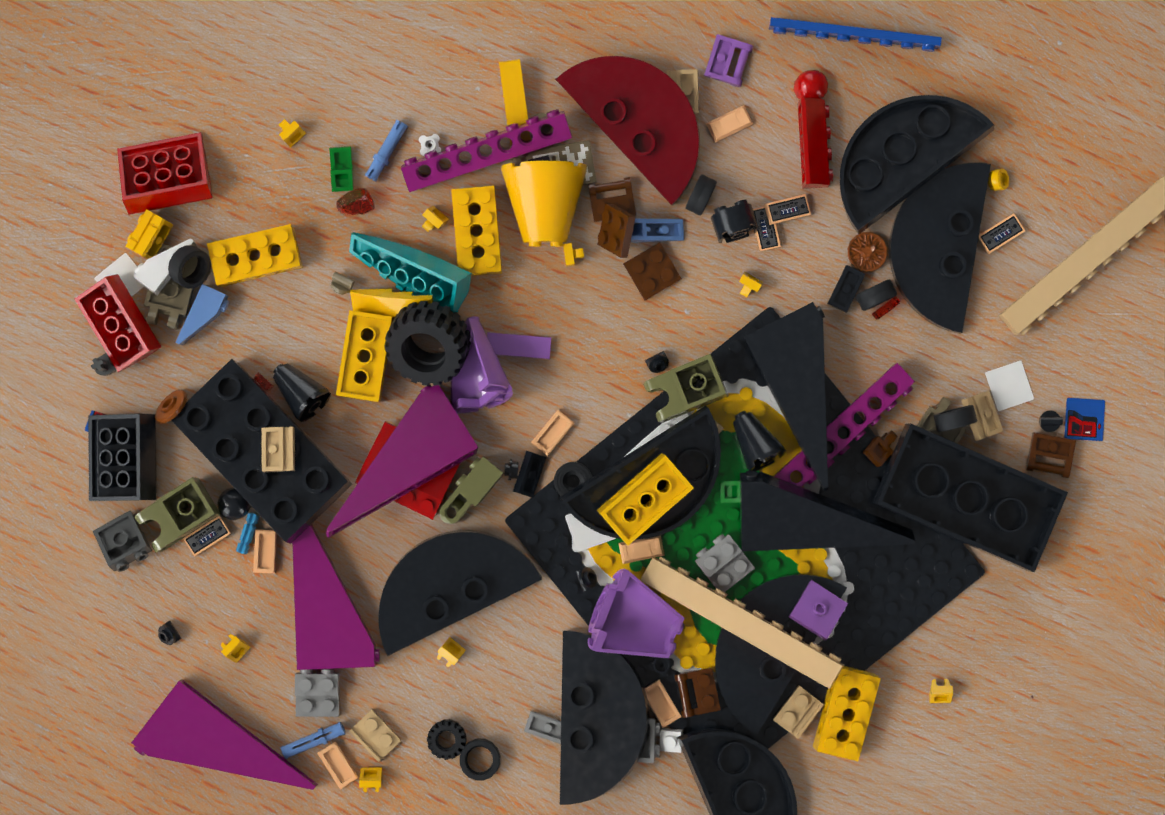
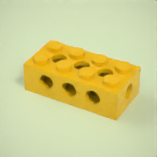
(464, 222)
(242, 246)
(354, 345)
(659, 503)
(855, 723)

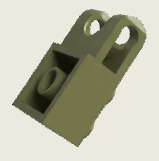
(681, 387)
(471, 489)
(172, 513)

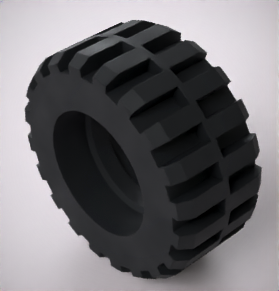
(436, 322)

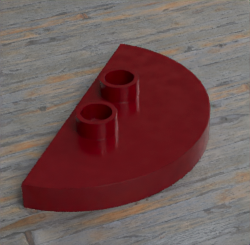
(642, 116)

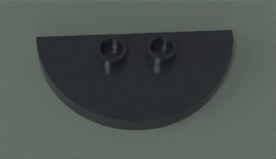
(902, 151)
(937, 243)
(689, 445)
(447, 582)
(747, 675)
(600, 720)
(737, 774)

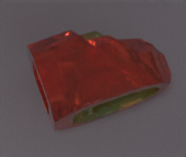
(356, 202)

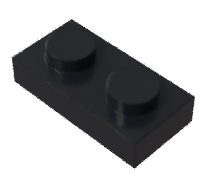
(846, 288)
(529, 474)

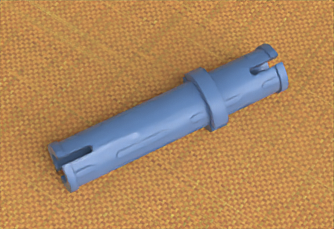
(386, 150)
(335, 730)

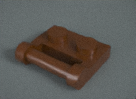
(624, 202)
(1051, 447)
(704, 690)

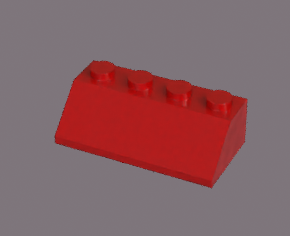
(813, 143)
(117, 322)

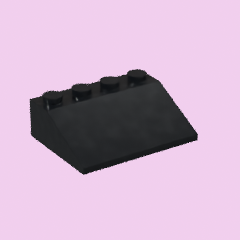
(122, 457)

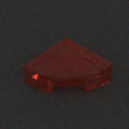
(886, 308)
(264, 383)

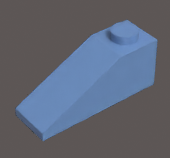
(657, 230)
(205, 309)

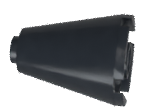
(300, 391)
(756, 442)

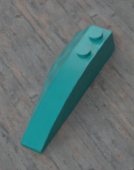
(413, 269)

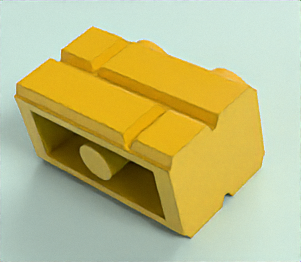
(148, 234)

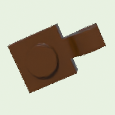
(879, 449)

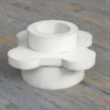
(430, 139)

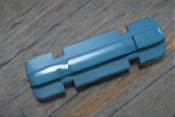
(247, 533)

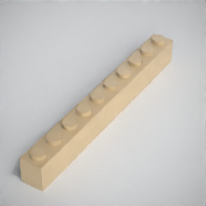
(1085, 259)
(742, 622)

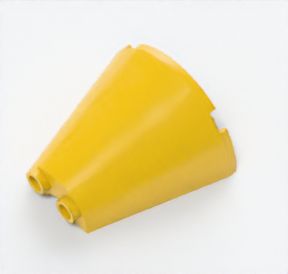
(544, 198)

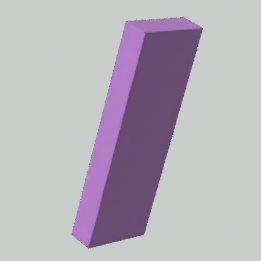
(520, 345)

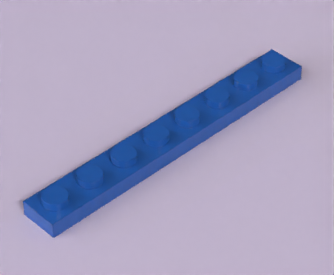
(863, 35)

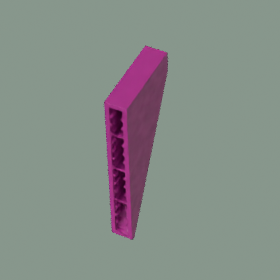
(419, 449)
(326, 619)
(200, 734)

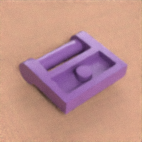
(721, 59)

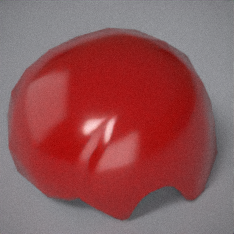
(811, 85)

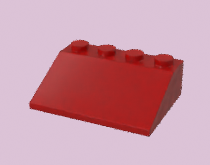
(164, 173)
(425, 498)

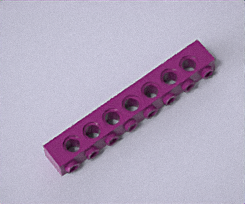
(416, 180)
(896, 376)

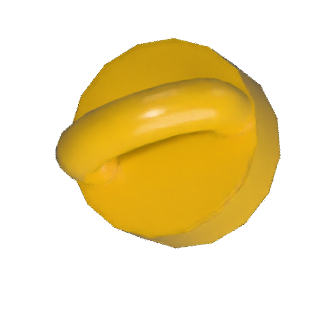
(998, 179)

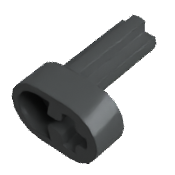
(103, 365)

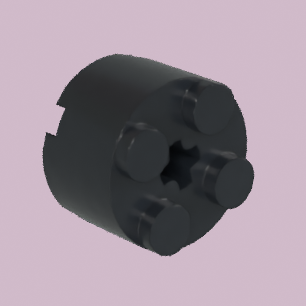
(734, 222)

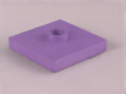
(818, 610)

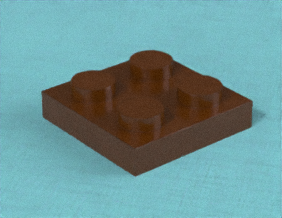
(616, 230)
(652, 271)

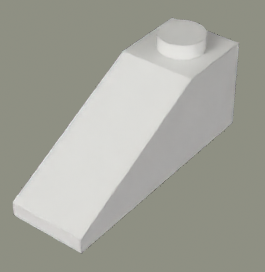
(154, 272)

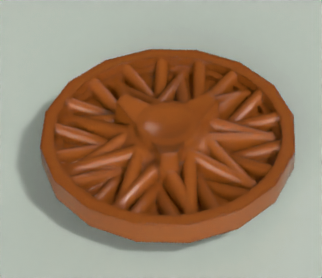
(867, 252)
(171, 406)

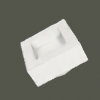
(668, 740)

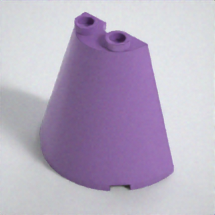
(482, 377)
(633, 620)

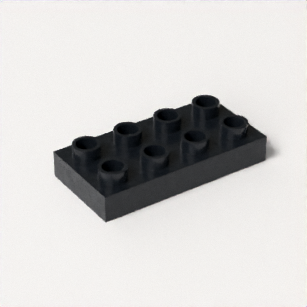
(227, 429)
(970, 497)

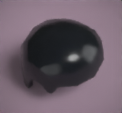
(232, 504)

